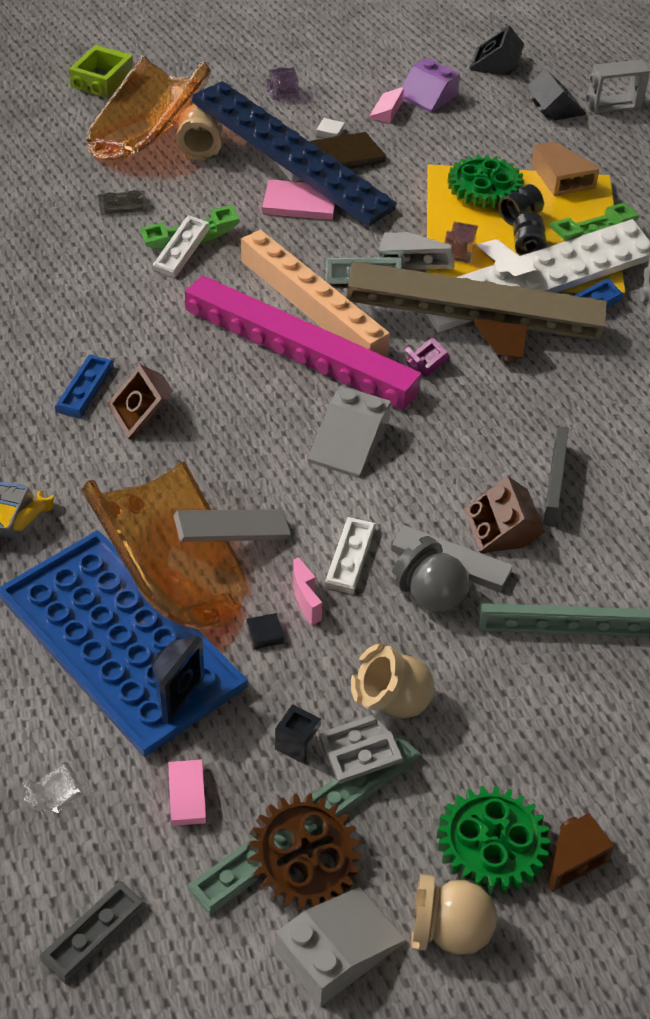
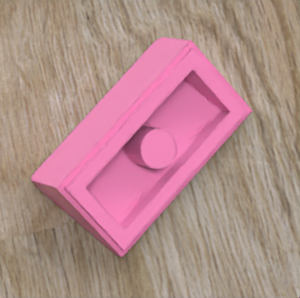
(388, 105)

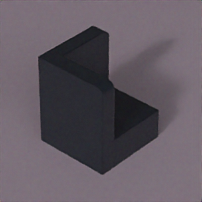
(296, 732)

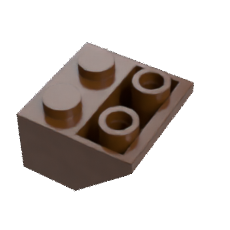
(504, 517)

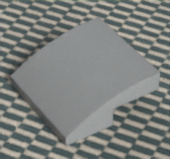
(360, 747)

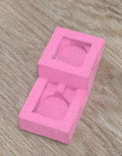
(305, 592)
(186, 792)

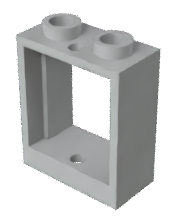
(636, 91)

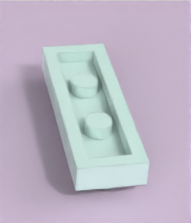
(339, 268)

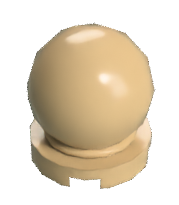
(198, 134)
(392, 682)
(454, 916)

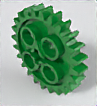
(483, 180)
(493, 839)

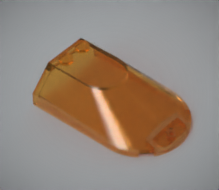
(142, 110)
(183, 581)

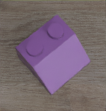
(430, 85)

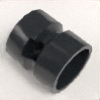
(522, 201)
(529, 233)

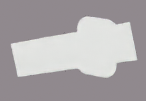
(506, 259)

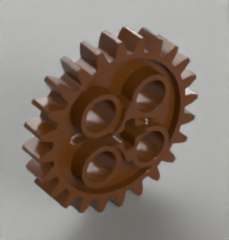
(290, 823)

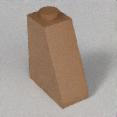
(563, 169)

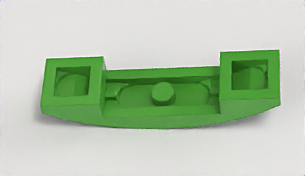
(613, 215)
(221, 222)

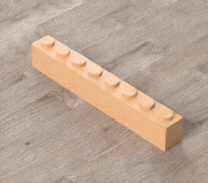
(311, 293)

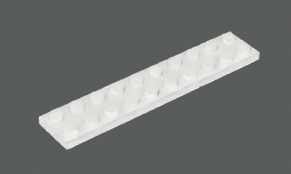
(569, 263)

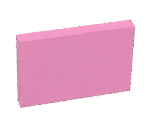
(296, 200)

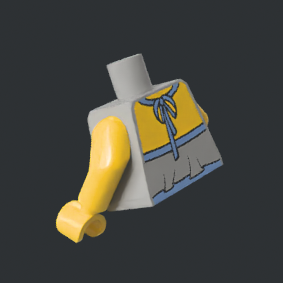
(20, 508)

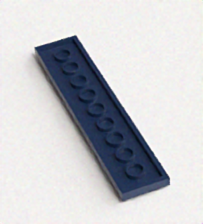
(295, 153)

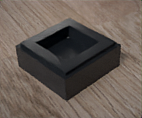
(265, 631)

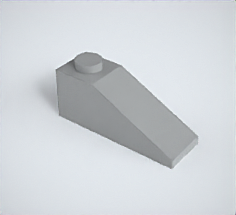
(416, 251)

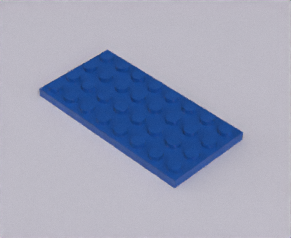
(107, 636)

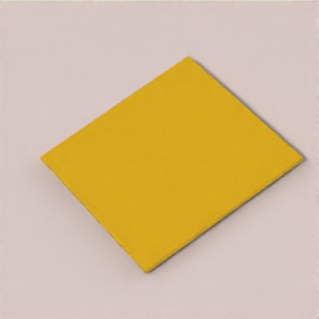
(445, 209)

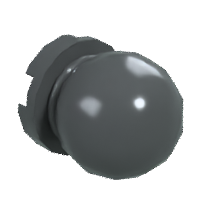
(433, 577)

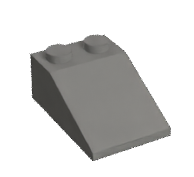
(350, 431)
(336, 943)

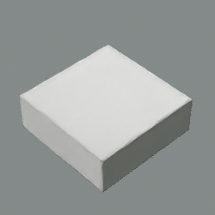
(329, 128)

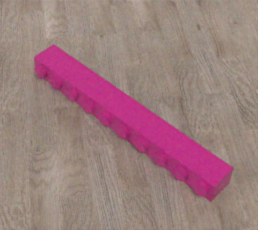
(303, 342)

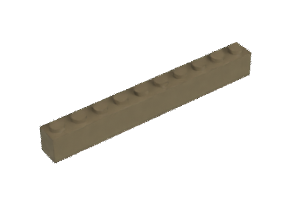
(476, 300)

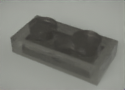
(122, 202)

